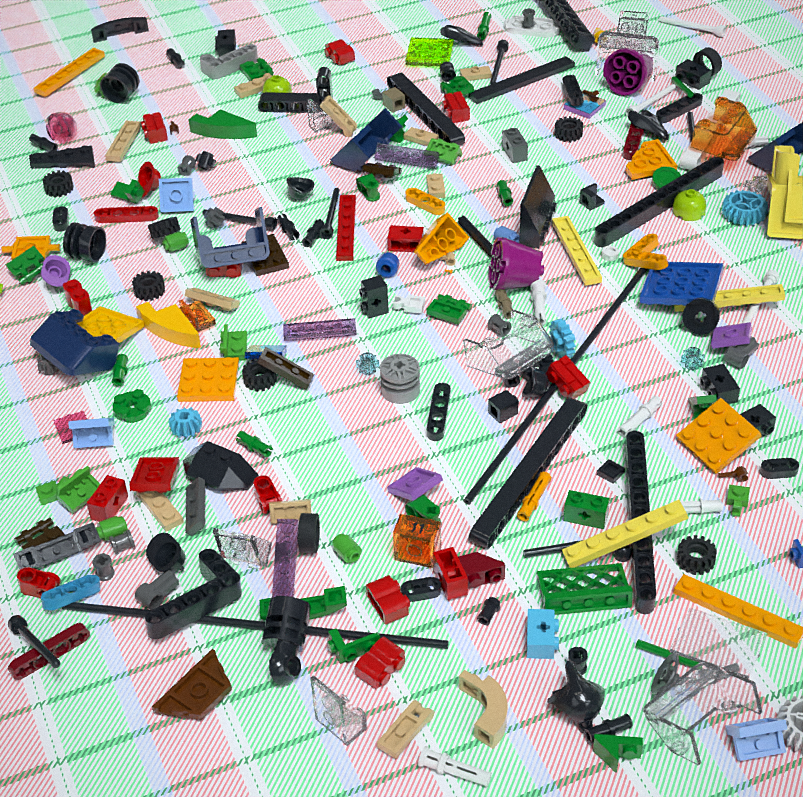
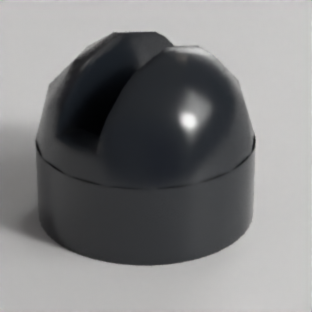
(623, 554)

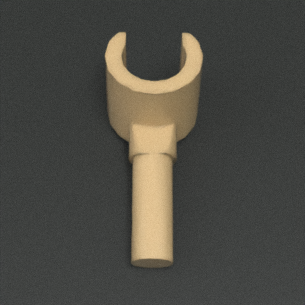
(449, 258)

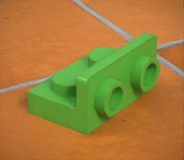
(447, 151)
(233, 343)

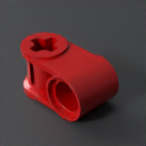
(265, 492)
(36, 582)

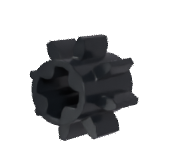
(205, 160)

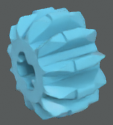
(185, 422)

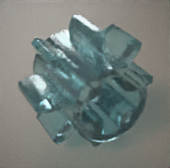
(692, 358)
(367, 363)

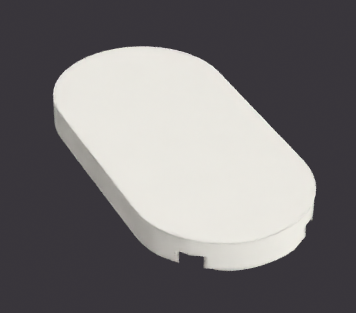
(543, 27)

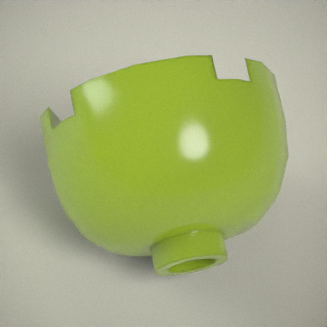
(277, 84)
(689, 205)

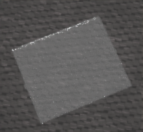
(718, 641)

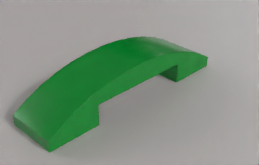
(321, 605)

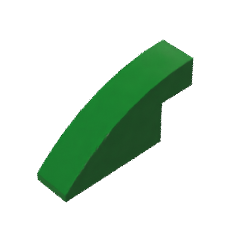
(222, 126)

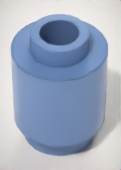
(506, 233)

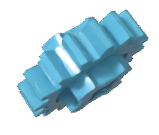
(562, 338)

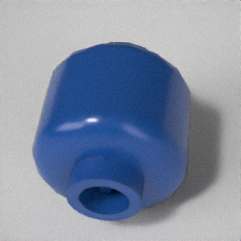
(387, 265)

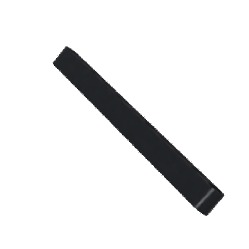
(657, 202)
(524, 476)
(638, 504)

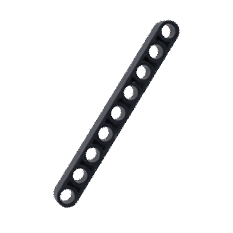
(426, 110)

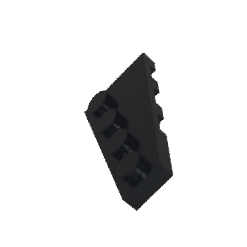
(63, 158)

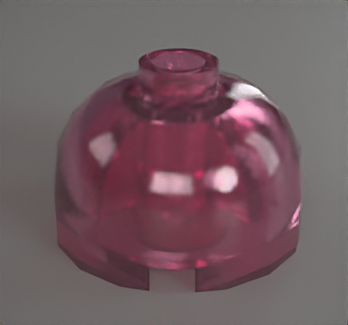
(61, 127)

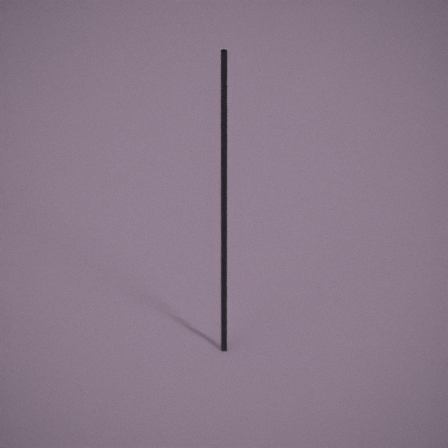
(551, 390)

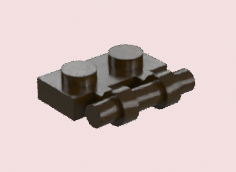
(379, 168)
(41, 526)

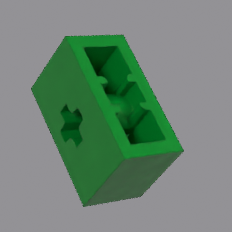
(586, 509)

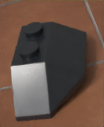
(219, 467)

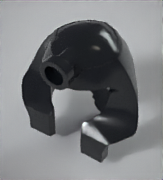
(578, 698)

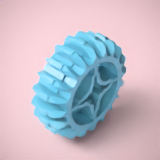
(745, 208)

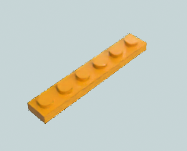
(68, 72)
(739, 610)

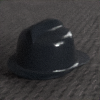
(165, 553)

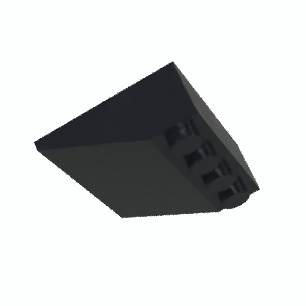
(536, 210)

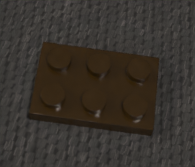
(274, 262)

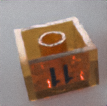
(416, 540)

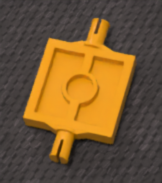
(23, 243)

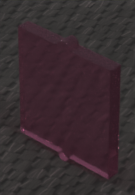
(62, 425)

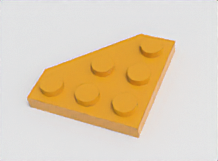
(648, 159)

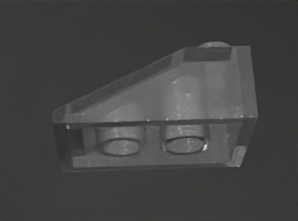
(242, 548)
(337, 712)

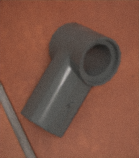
(740, 354)
(152, 594)

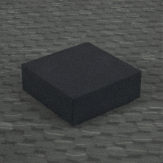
(611, 471)

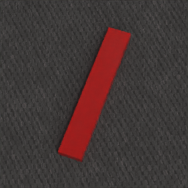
(346, 228)

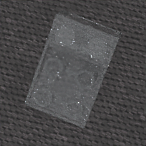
(633, 22)

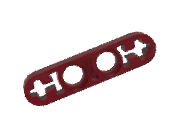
(632, 142)
(27, 663)

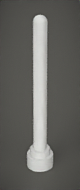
(718, 30)
(650, 100)
(770, 278)

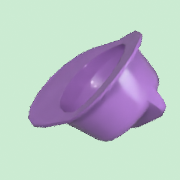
(55, 270)

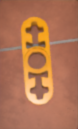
(434, 205)

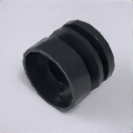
(119, 83)
(84, 242)

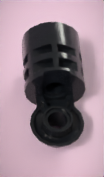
(286, 632)

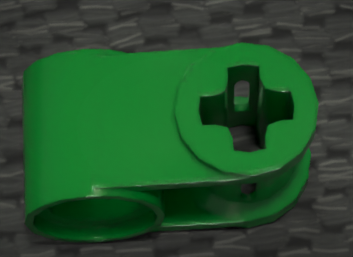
(368, 187)
(423, 508)

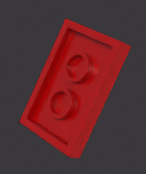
(154, 474)

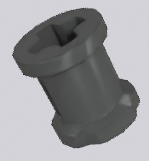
(528, 18)
(185, 161)
(495, 322)
(122, 541)
(104, 570)

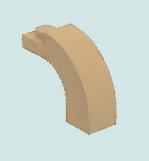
(493, 722)

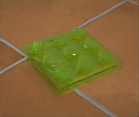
(429, 51)

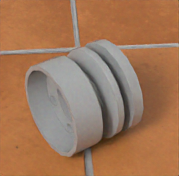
(400, 378)

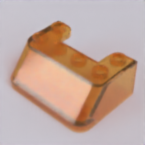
(729, 135)

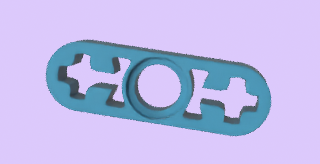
(80, 587)

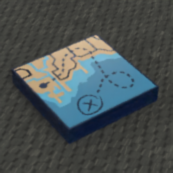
(255, 351)

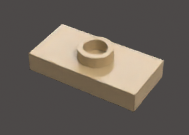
(476, 73)
(419, 136)
(289, 509)

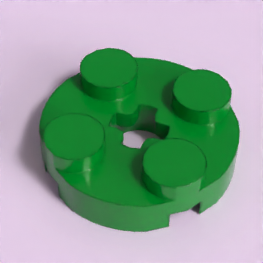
(135, 398)

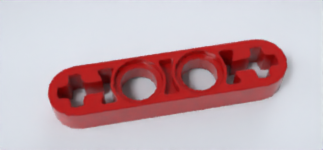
(143, 214)

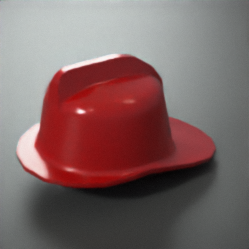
(148, 177)

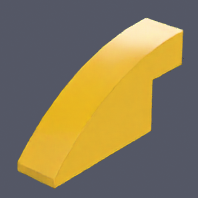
(169, 325)

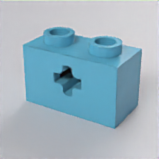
(541, 633)

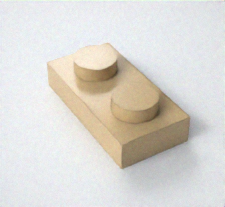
(436, 185)

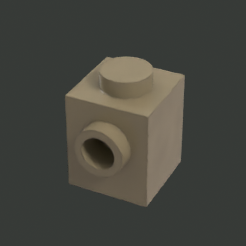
(393, 99)

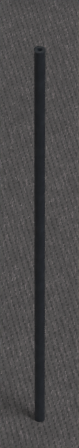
(259, 625)

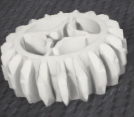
(793, 714)

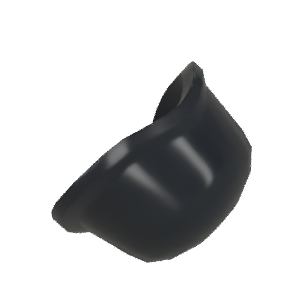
(299, 187)
(536, 384)

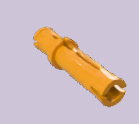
(531, 501)

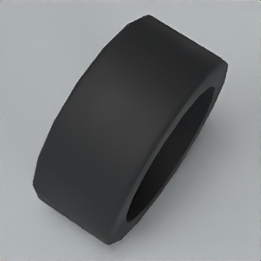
(712, 55)
(308, 533)

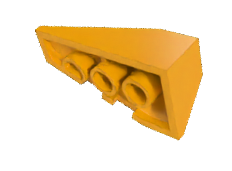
(440, 238)

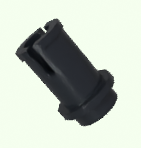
(491, 606)

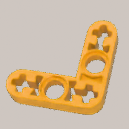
(640, 255)

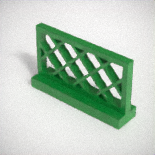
(584, 598)

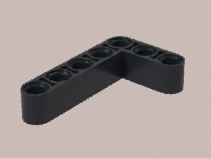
(287, 99)
(220, 590)

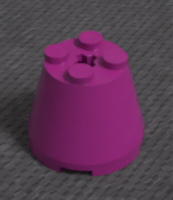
(627, 70)
(513, 265)

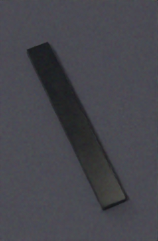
(521, 80)

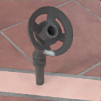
(666, 674)

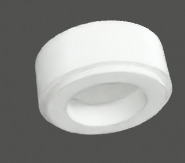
(609, 253)

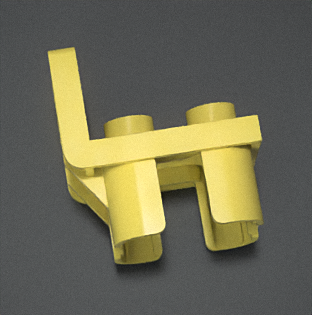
(786, 196)

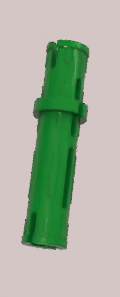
(483, 28)

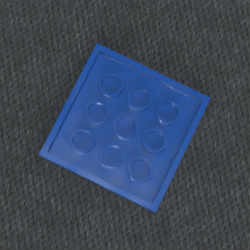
(681, 283)

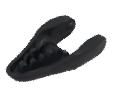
(458, 33)
(648, 121)

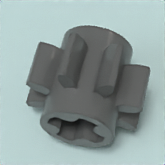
(214, 217)
(46, 366)

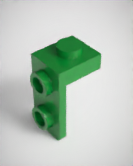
(129, 192)
(351, 650)

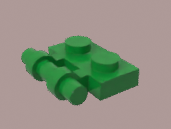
(255, 70)
(457, 84)
(25, 262)
(448, 308)

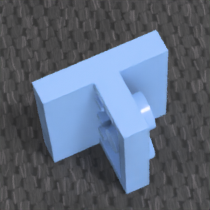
(176, 195)
(92, 432)
(758, 737)

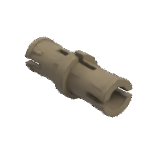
(504, 303)

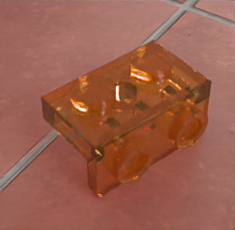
(197, 315)

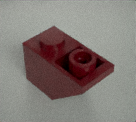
(482, 569)

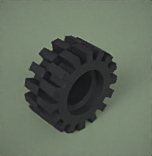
(568, 129)
(58, 183)
(164, 227)
(148, 285)
(255, 382)
(695, 564)

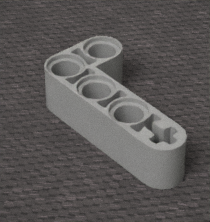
(229, 63)

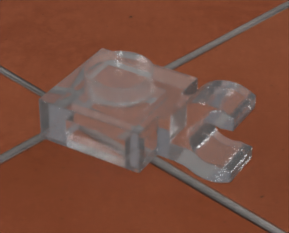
(757, 184)

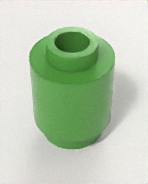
(175, 241)
(111, 527)
(346, 548)

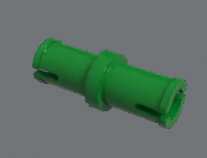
(505, 193)
(119, 370)
(254, 444)

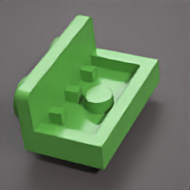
(77, 489)

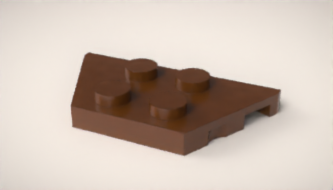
(196, 691)

